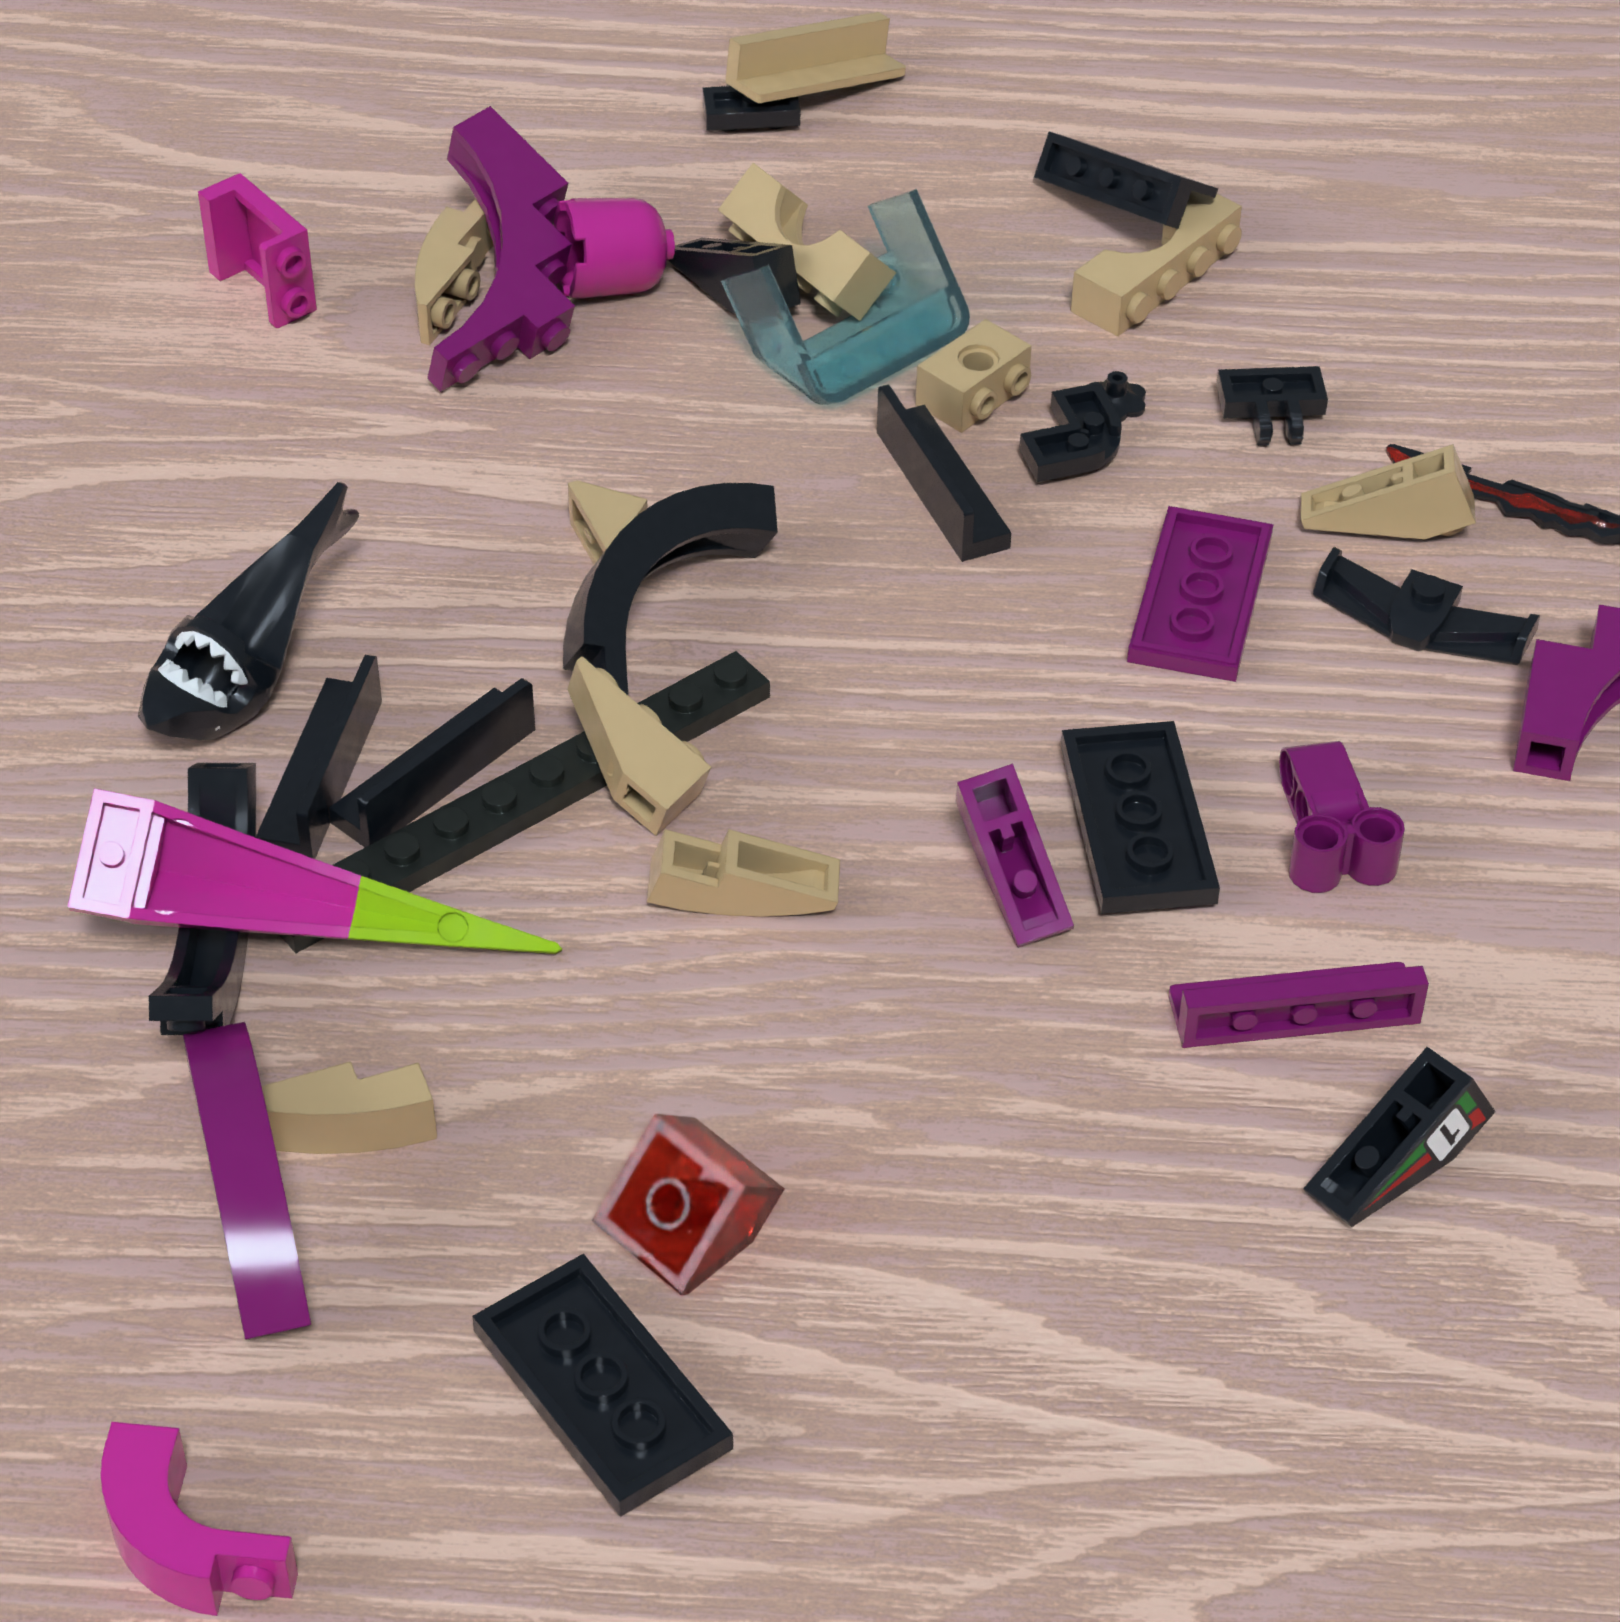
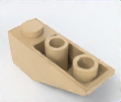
(639, 757)

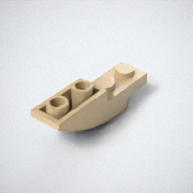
(447, 267)

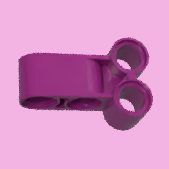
(1334, 822)

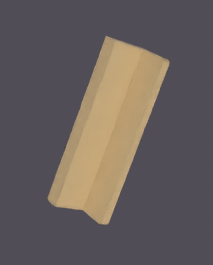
(811, 58)

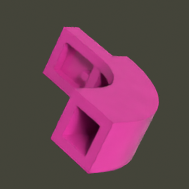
(166, 1548)

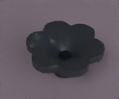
(1125, 396)

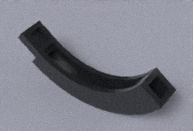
(688, 524)
(207, 963)

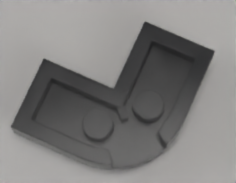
(1083, 441)

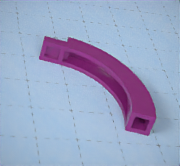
(247, 1180)

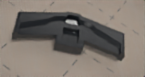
(1422, 613)

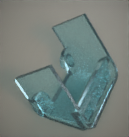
(906, 322)

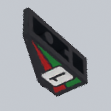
(1402, 1139)

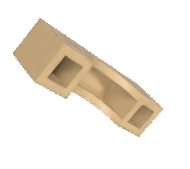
(837, 266)
(1124, 287)

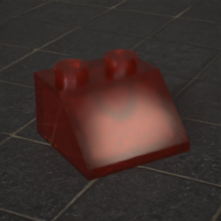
(686, 1202)

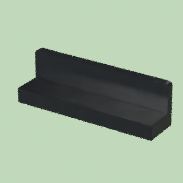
(1117, 179)
(940, 478)
(323, 761)
(436, 765)

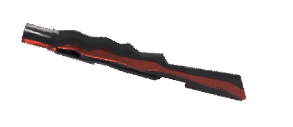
(1540, 505)

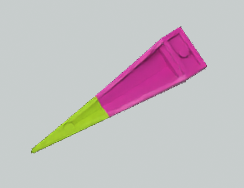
(183, 871)

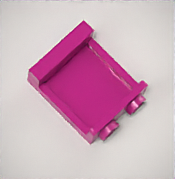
(258, 236)

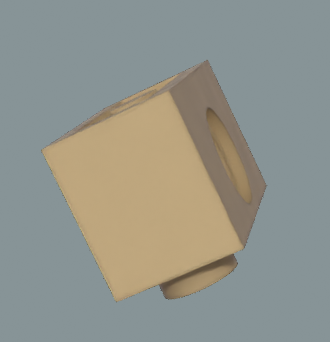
(973, 375)

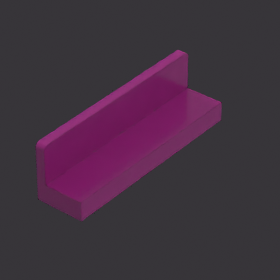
(1298, 1003)

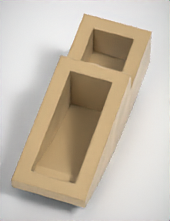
(741, 876)
(343, 1114)

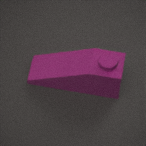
(1012, 855)

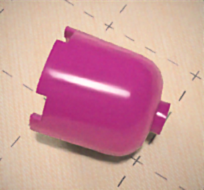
(614, 247)

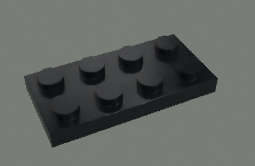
(1139, 817)
(603, 1384)

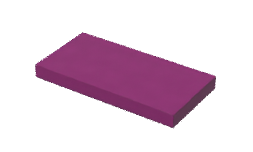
(1201, 594)

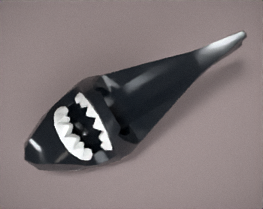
(231, 654)

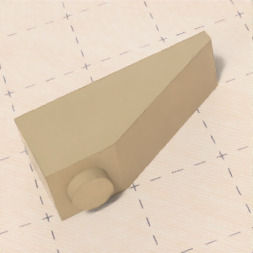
(1402, 500)

